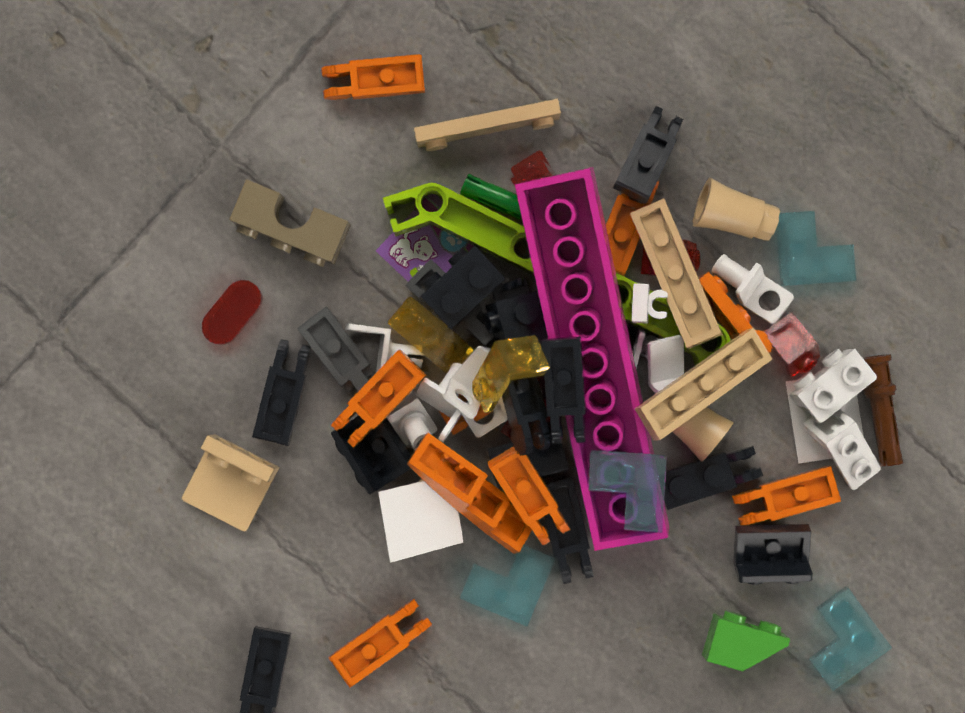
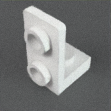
(846, 447)

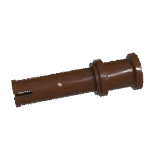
(883, 413)

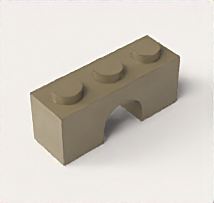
(318, 238)

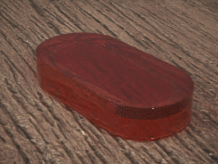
(232, 312)

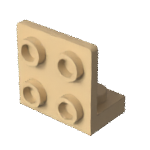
(229, 482)

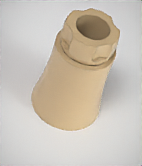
(734, 212)
(703, 432)

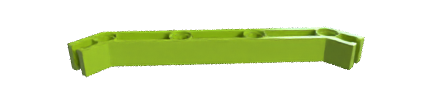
(498, 237)

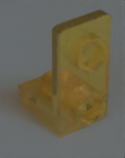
(429, 335)
(506, 362)

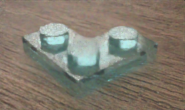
(803, 261)
(640, 478)
(510, 595)
(856, 643)

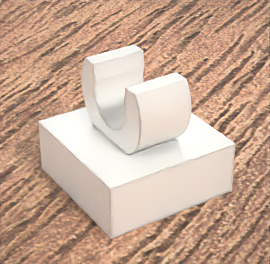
(643, 303)

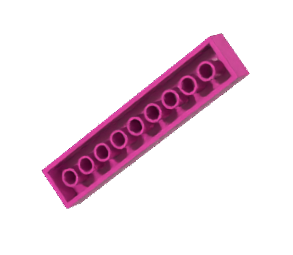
(584, 300)

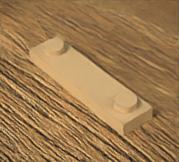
(539, 115)
(676, 274)
(703, 384)

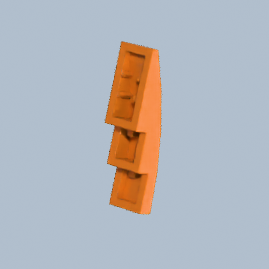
(469, 492)

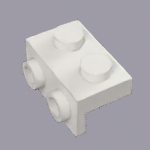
(834, 385)

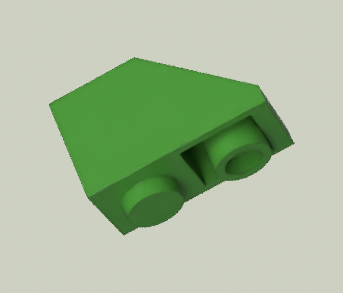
(741, 644)

